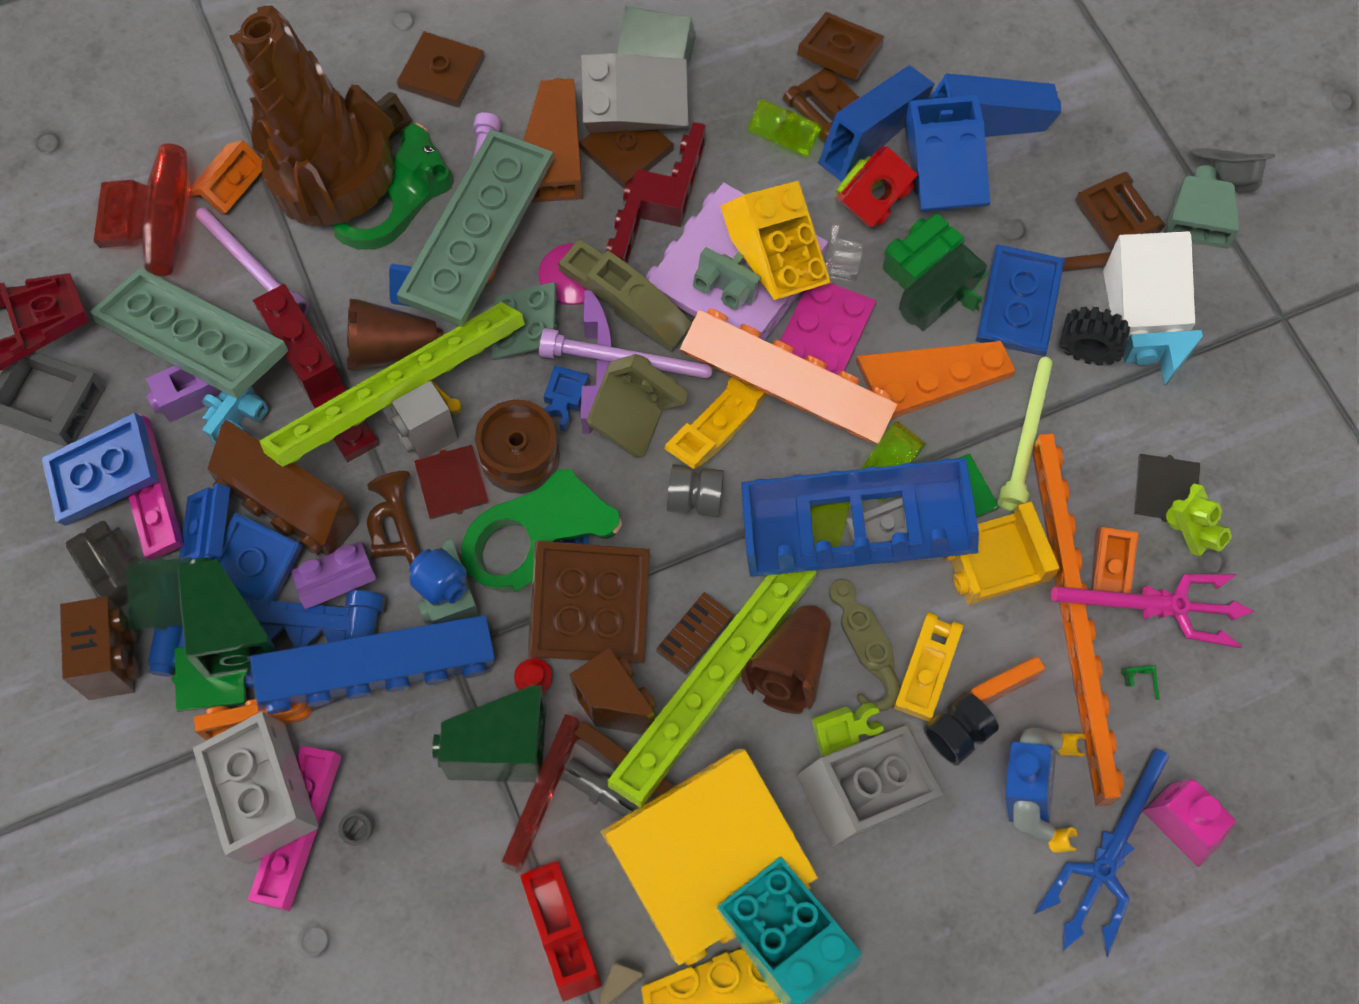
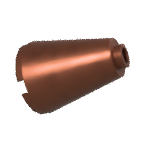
(384, 334)
(791, 662)

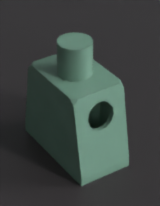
(1205, 209)

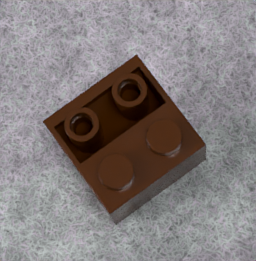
(611, 696)

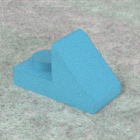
(1166, 347)

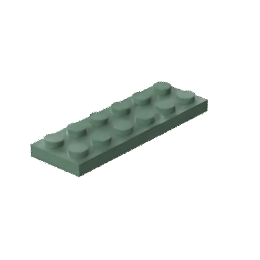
(475, 227)
(189, 332)

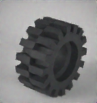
(1095, 336)

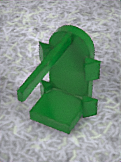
(971, 298)
(1129, 672)

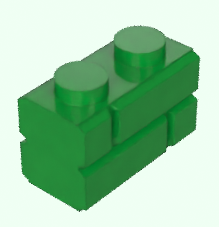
(920, 250)

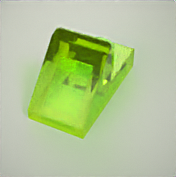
(784, 127)
(895, 448)

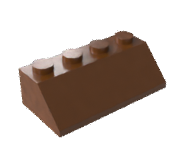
(285, 494)

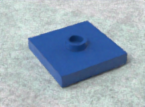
(257, 558)

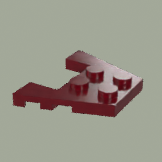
(39, 314)

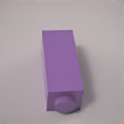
(177, 393)

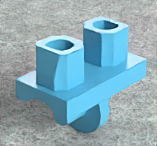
(231, 409)

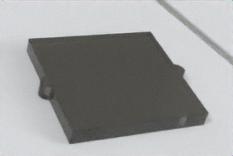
(1163, 482)

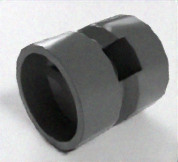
(695, 490)

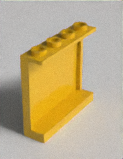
(700, 848)

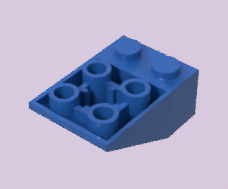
(948, 152)

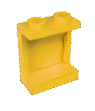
(1009, 557)

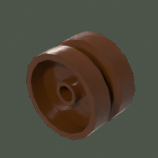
(517, 446)

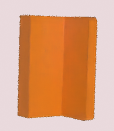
(228, 176)

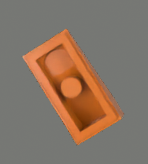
(1114, 560)

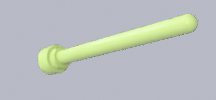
(1015, 490)

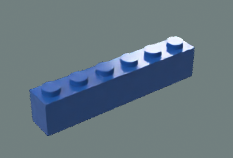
(371, 663)

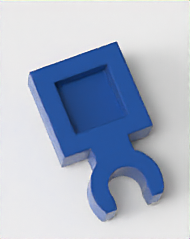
(564, 393)

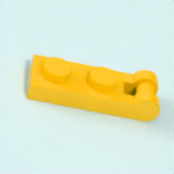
(928, 668)

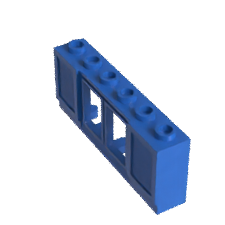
(935, 505)

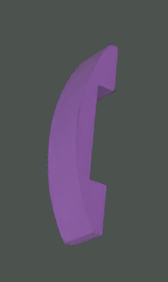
(595, 328)

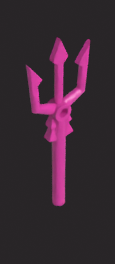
(1163, 604)

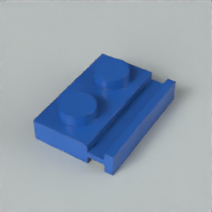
(205, 523)

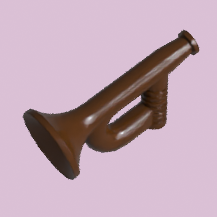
(391, 488)

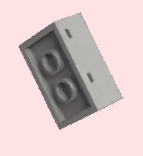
(255, 788)

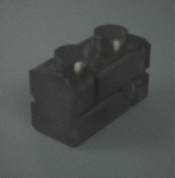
(103, 560)

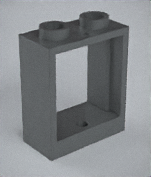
(73, 410)

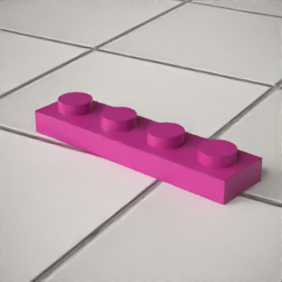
(155, 511)
(282, 869)

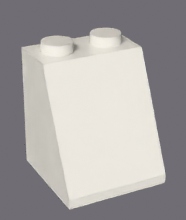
(1152, 282)

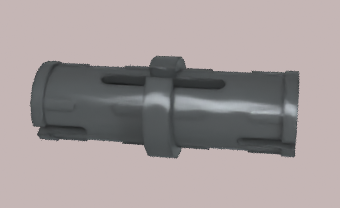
(596, 787)

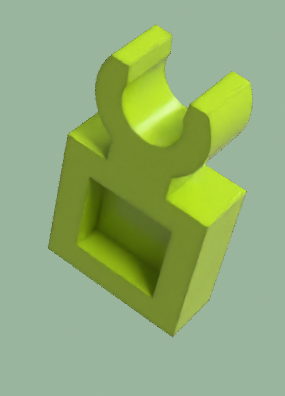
(841, 728)

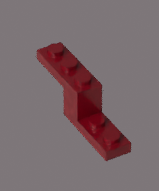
(657, 195)
(311, 363)

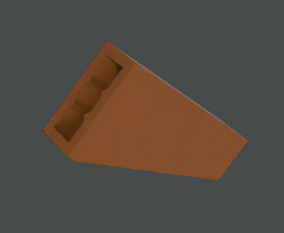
(555, 128)

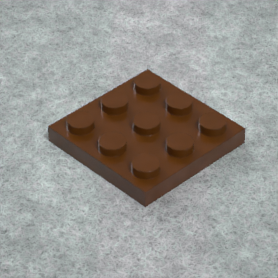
(588, 601)

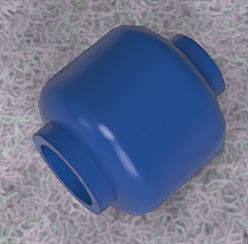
(438, 577)

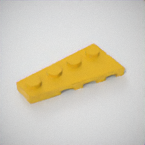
(723, 980)

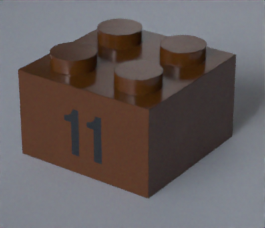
(97, 648)

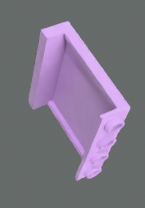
(681, 260)

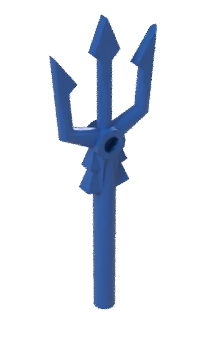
(1107, 861)

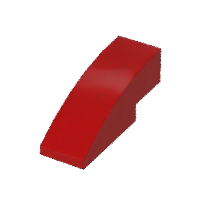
(560, 931)

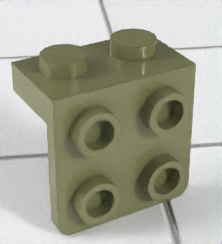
(632, 402)

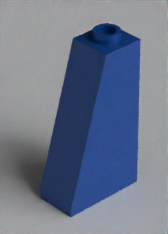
(1006, 104)
(872, 121)

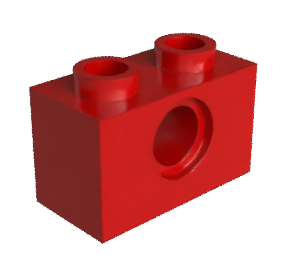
(857, 194)

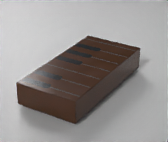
(695, 633)

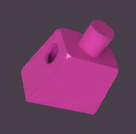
(1191, 819)

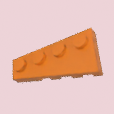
(935, 374)

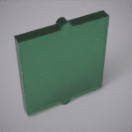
(154, 594)

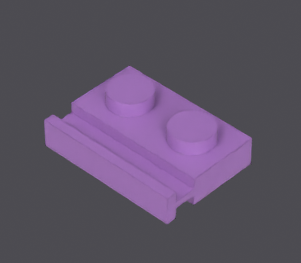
(332, 575)

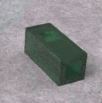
(941, 287)

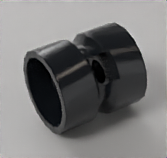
(965, 724)

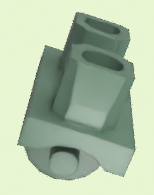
(729, 275)

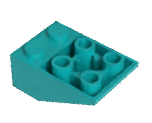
(789, 935)

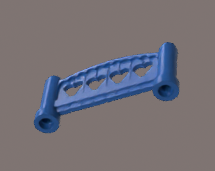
(302, 625)

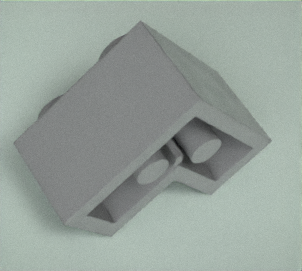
(422, 421)

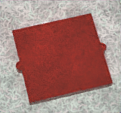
(451, 482)

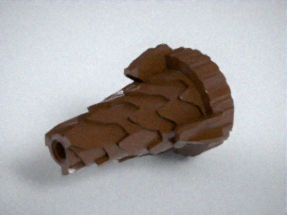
(320, 151)

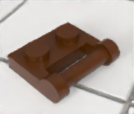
(826, 92)
(1110, 213)

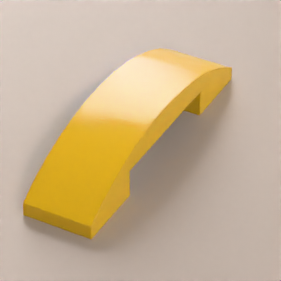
(716, 425)

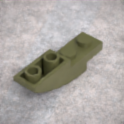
(628, 291)

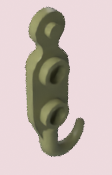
(867, 641)

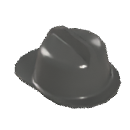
(1240, 169)

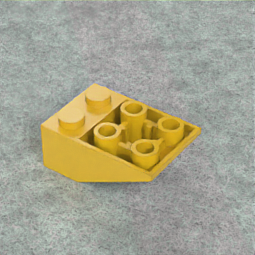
(777, 239)

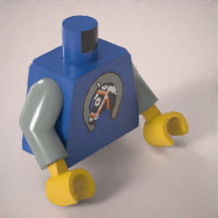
(1031, 784)

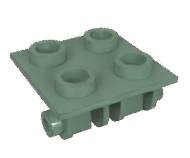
(538, 311)

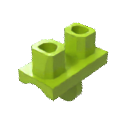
(1198, 521)

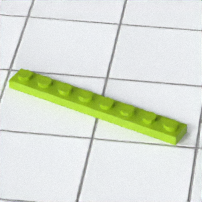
(398, 379)
(707, 686)

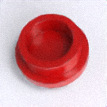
(533, 672)

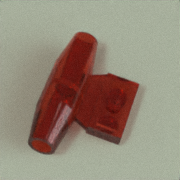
(148, 211)

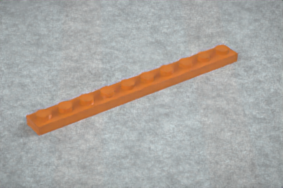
(1078, 629)

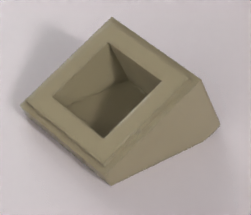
(619, 983)

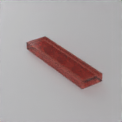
(541, 795)

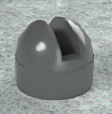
(347, 823)

